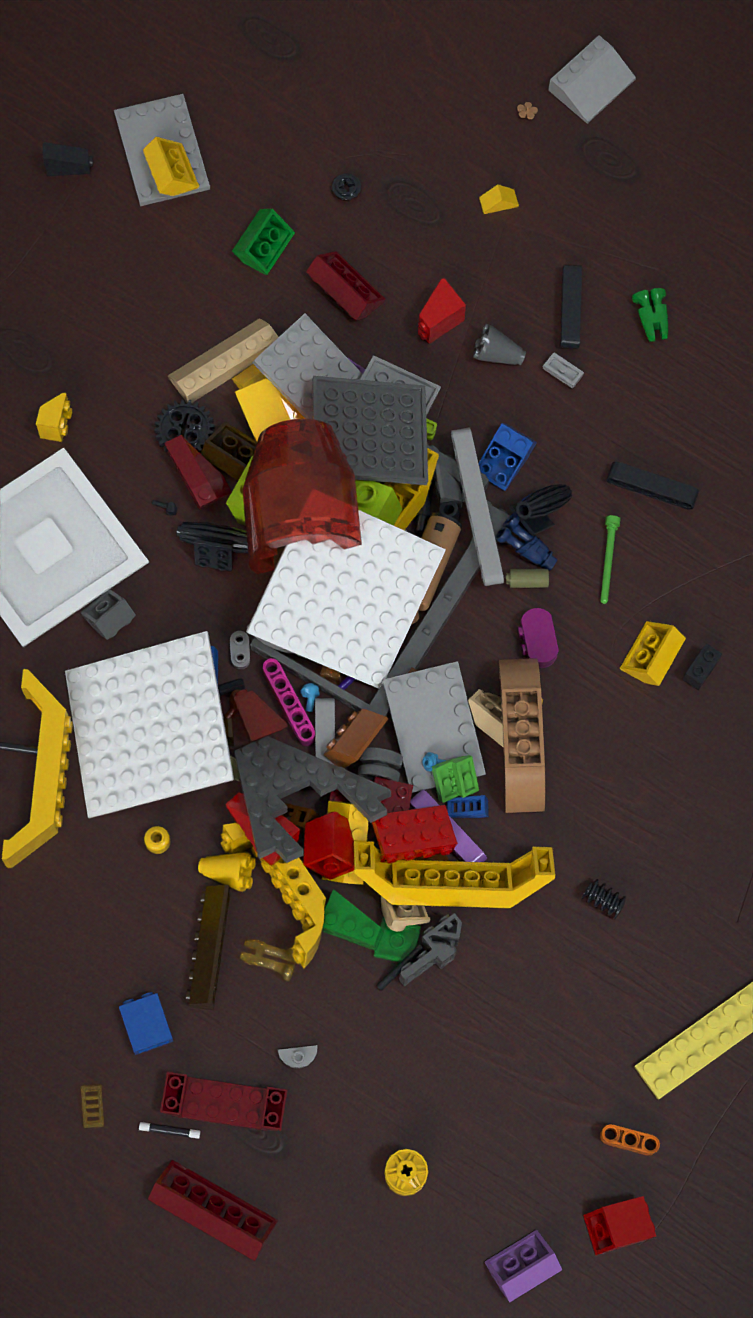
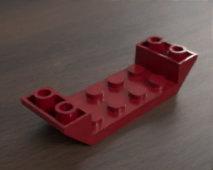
(223, 1102)

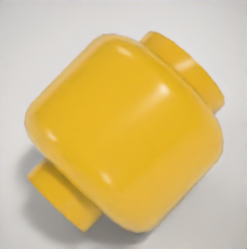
(154, 835)

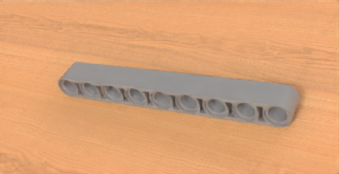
(477, 507)

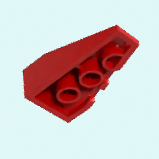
(238, 810)

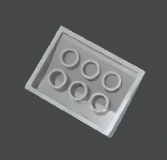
(591, 79)

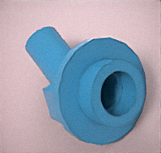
(310, 691)
(431, 759)

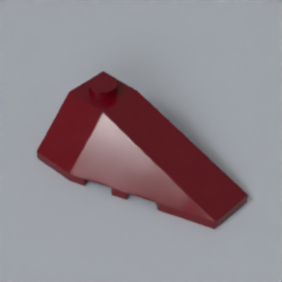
(199, 475)

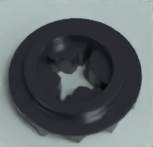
(351, 181)

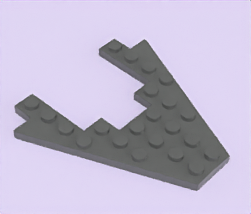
(275, 770)

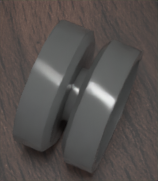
(380, 763)

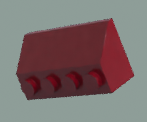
(345, 285)

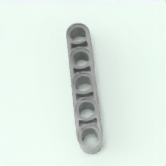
(324, 725)

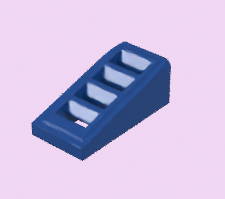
(467, 800)

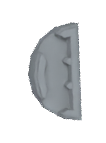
(298, 1057)

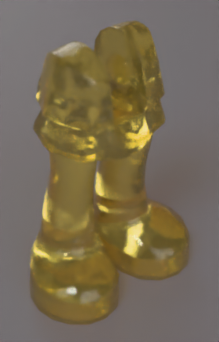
(258, 959)

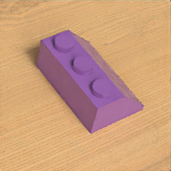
(523, 1265)

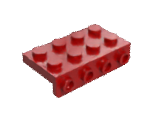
(415, 834)

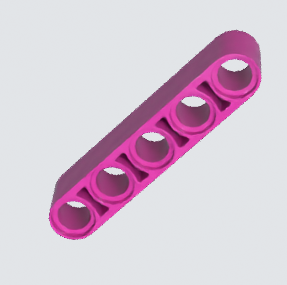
(288, 693)

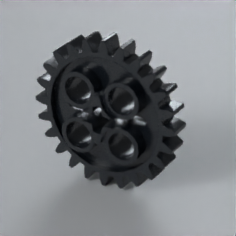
(167, 426)

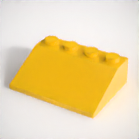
(265, 406)

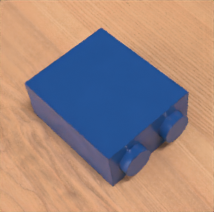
(145, 1023)

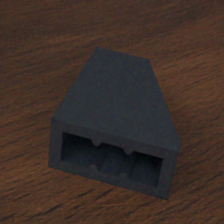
(66, 160)

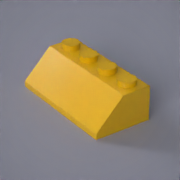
(359, 831)

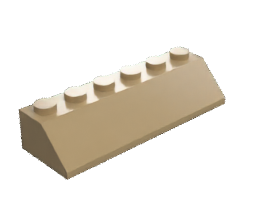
(223, 361)

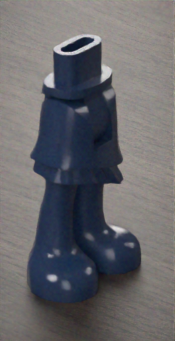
(532, 549)

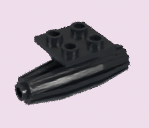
(540, 503)
(213, 543)

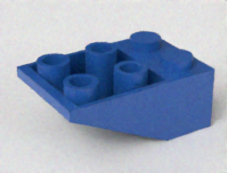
(505, 455)

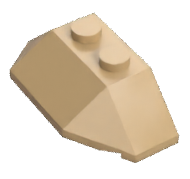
(488, 714)

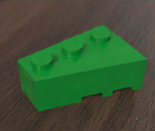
(349, 923)

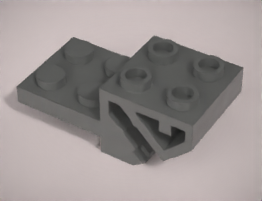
(439, 948)

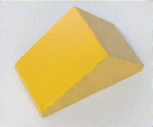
(498, 199)

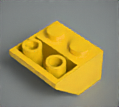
(53, 418)

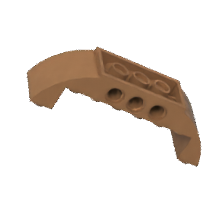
(522, 735)

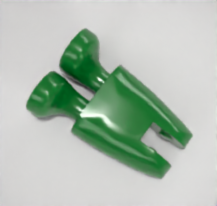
(653, 318)

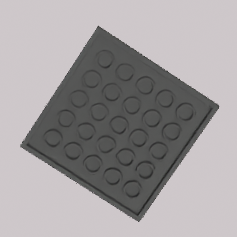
(377, 426)

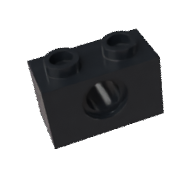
(702, 666)

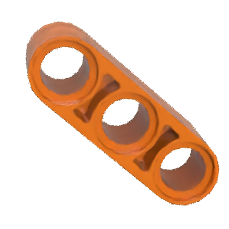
(619, 1141)

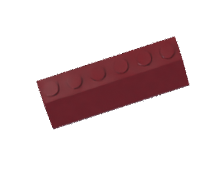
(212, 1210)

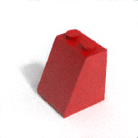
(441, 312)
(329, 846)
(619, 1225)

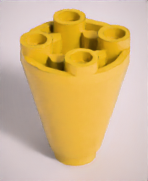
(229, 869)

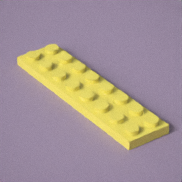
(699, 1044)

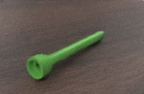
(612, 524)

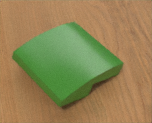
(455, 778)

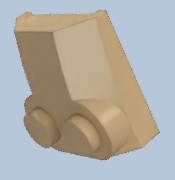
(400, 916)

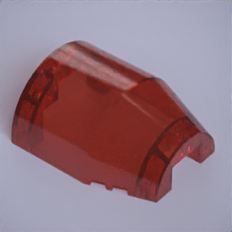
(298, 491)

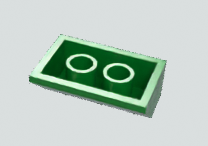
(263, 241)

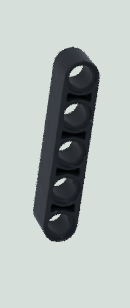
(571, 306)
(652, 485)

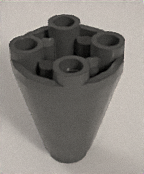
(497, 347)

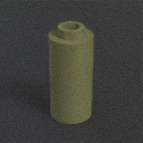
(528, 578)

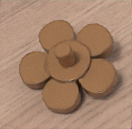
(527, 110)

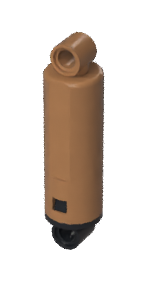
(443, 532)

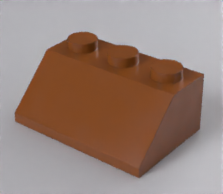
(354, 737)

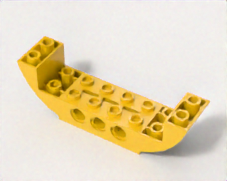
(297, 890)

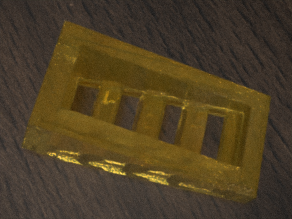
(89, 1088)

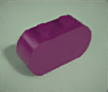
(538, 637)

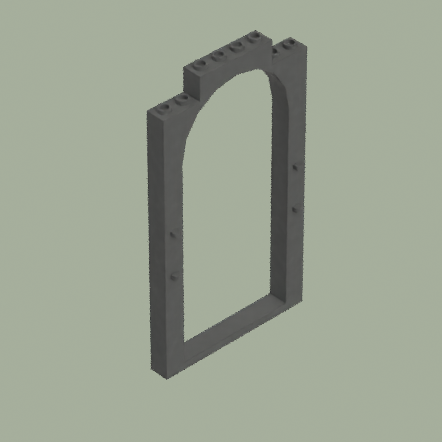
(427, 630)

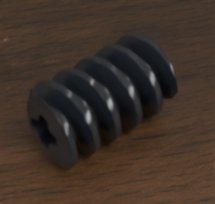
(605, 898)

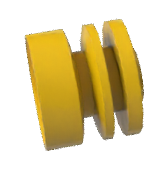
(400, 1182)

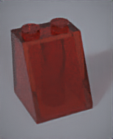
(256, 716)

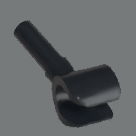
(171, 508)

